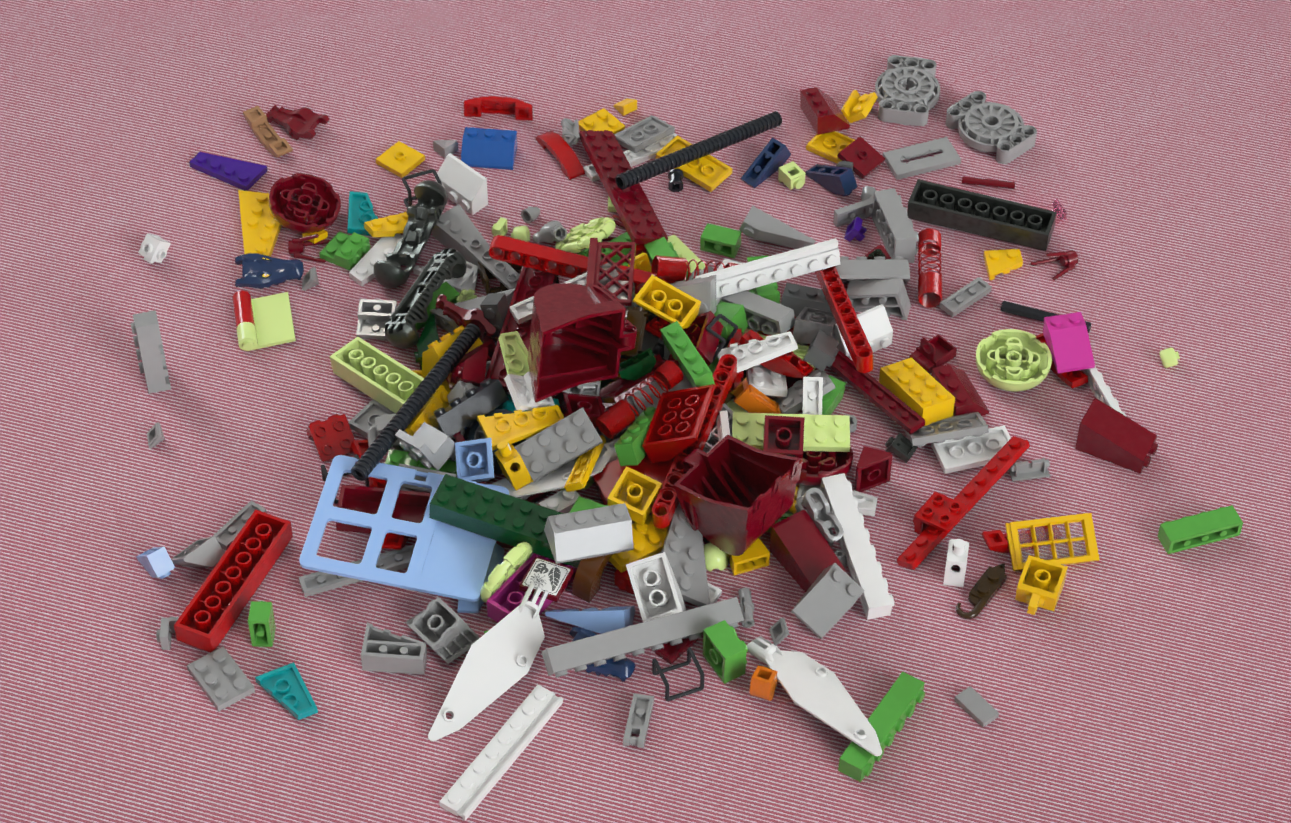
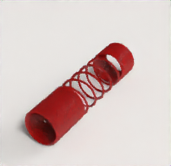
(676, 268)
(929, 282)
(621, 415)

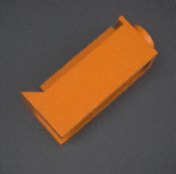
(753, 400)

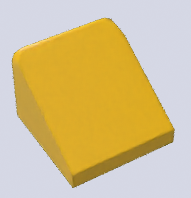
(626, 106)

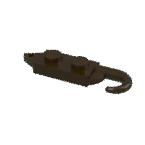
(984, 590)

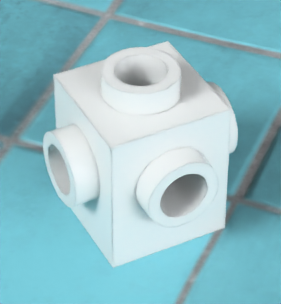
(154, 248)

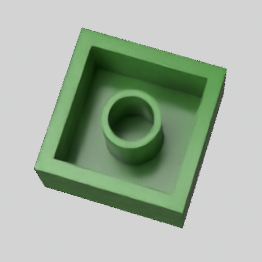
(724, 651)

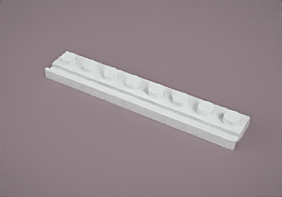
(776, 268)
(501, 752)

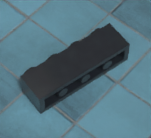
(466, 409)

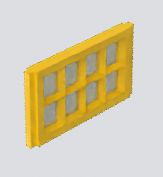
(1054, 539)

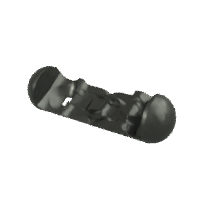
(421, 222)
(413, 308)

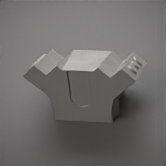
(443, 630)

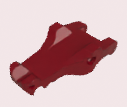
(297, 122)
(465, 317)

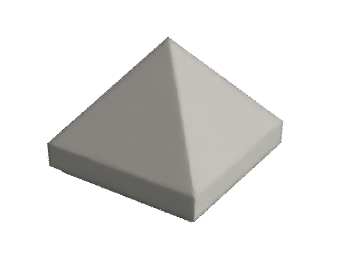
(310, 279)
(155, 435)
(779, 631)

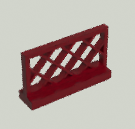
(595, 262)
(620, 387)

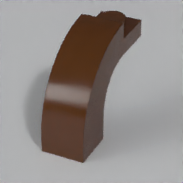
(588, 577)

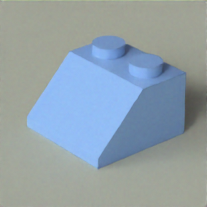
(475, 460)

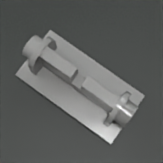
(570, 131)
(1025, 470)

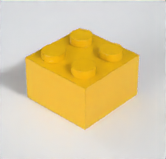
(636, 492)

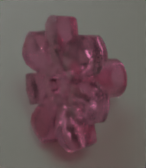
(1058, 208)

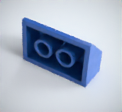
(489, 148)

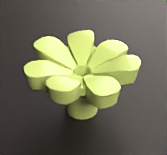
(466, 295)

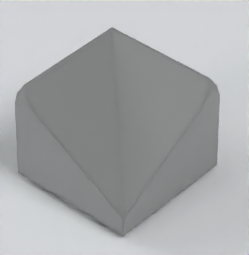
(445, 147)

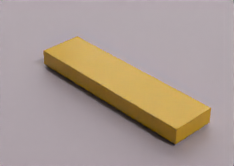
(583, 468)

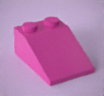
(1068, 342)

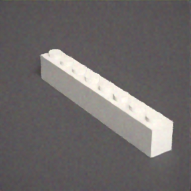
(856, 545)

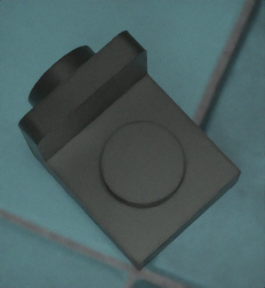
(901, 447)

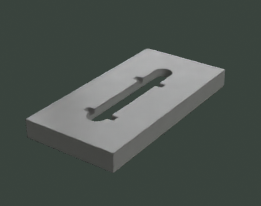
(901, 170)

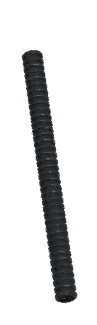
(698, 150)
(415, 402)

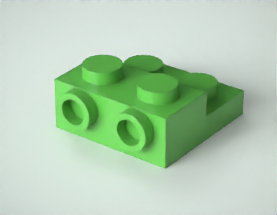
(345, 249)

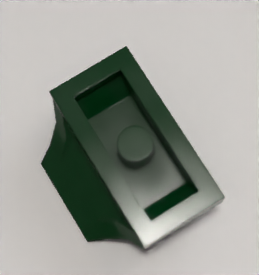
(637, 365)

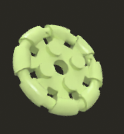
(580, 235)
(502, 572)

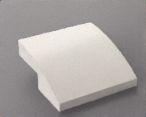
(522, 393)

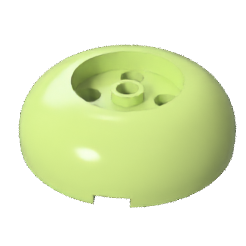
(1013, 360)

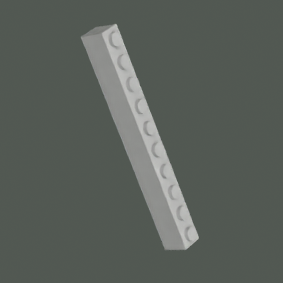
(639, 637)

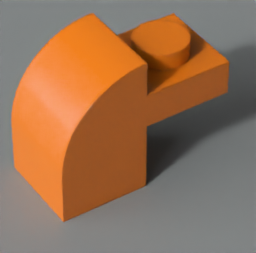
(763, 683)

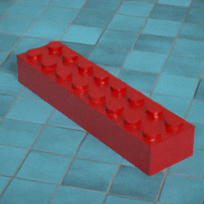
(233, 581)

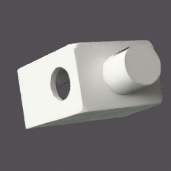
(956, 555)

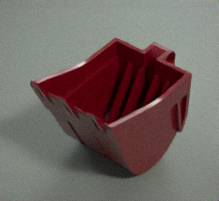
(575, 337)
(736, 492)

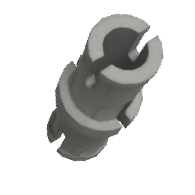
(747, 607)

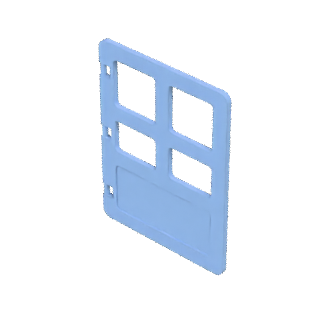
(444, 559)

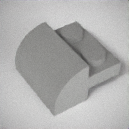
(373, 317)

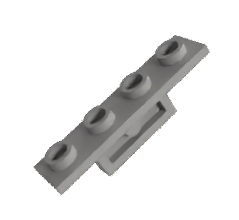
(499, 269)

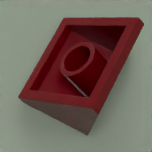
(872, 469)

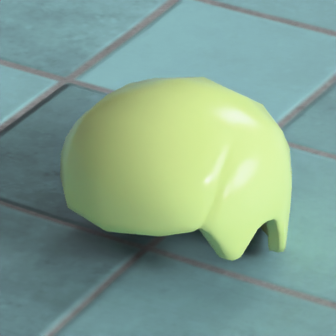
(715, 557)

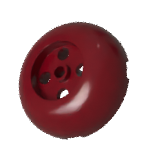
(293, 201)
(823, 464)

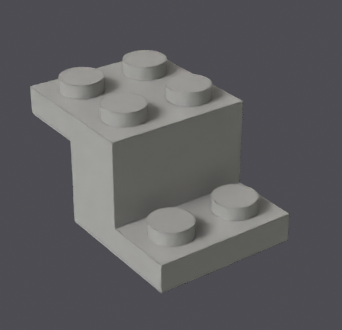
(428, 446)

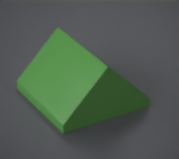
(733, 312)

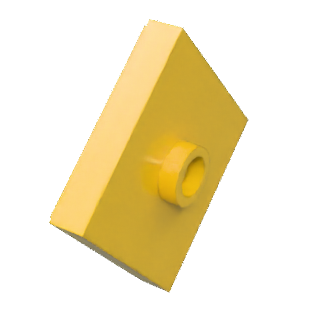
(400, 159)

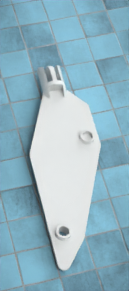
(558, 478)
(493, 665)
(817, 692)

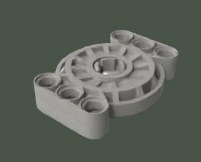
(907, 90)
(991, 127)

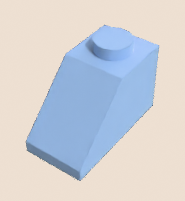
(156, 562)

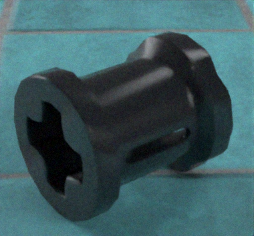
(675, 177)

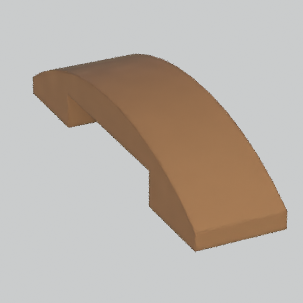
(265, 133)

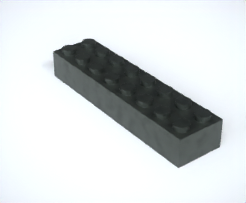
(981, 215)

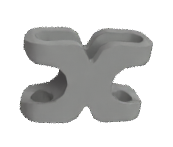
(821, 515)

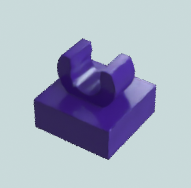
(855, 230)

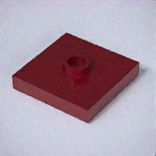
(863, 156)

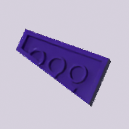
(229, 170)

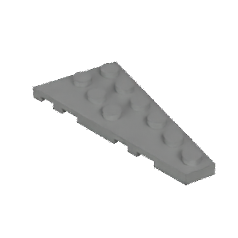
(687, 559)

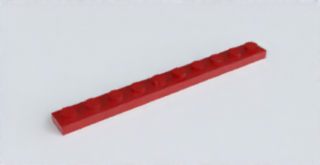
(969, 495)

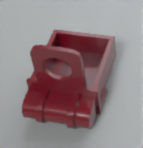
(933, 353)

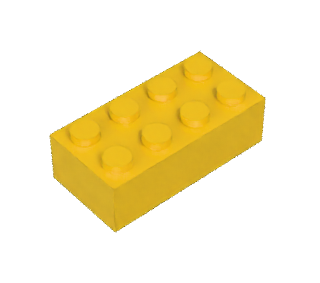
(918, 390)

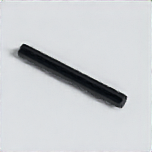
(1030, 312)

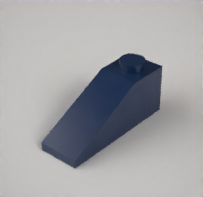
(767, 163)
(833, 178)

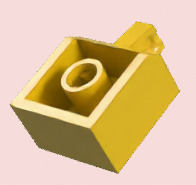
(1040, 584)

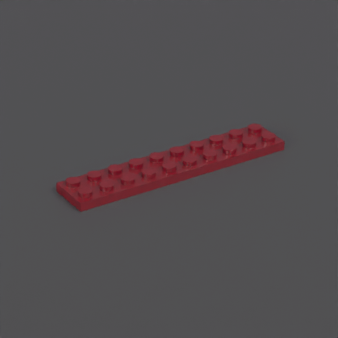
(629, 203)
(528, 284)

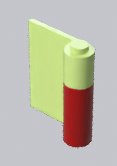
(263, 320)

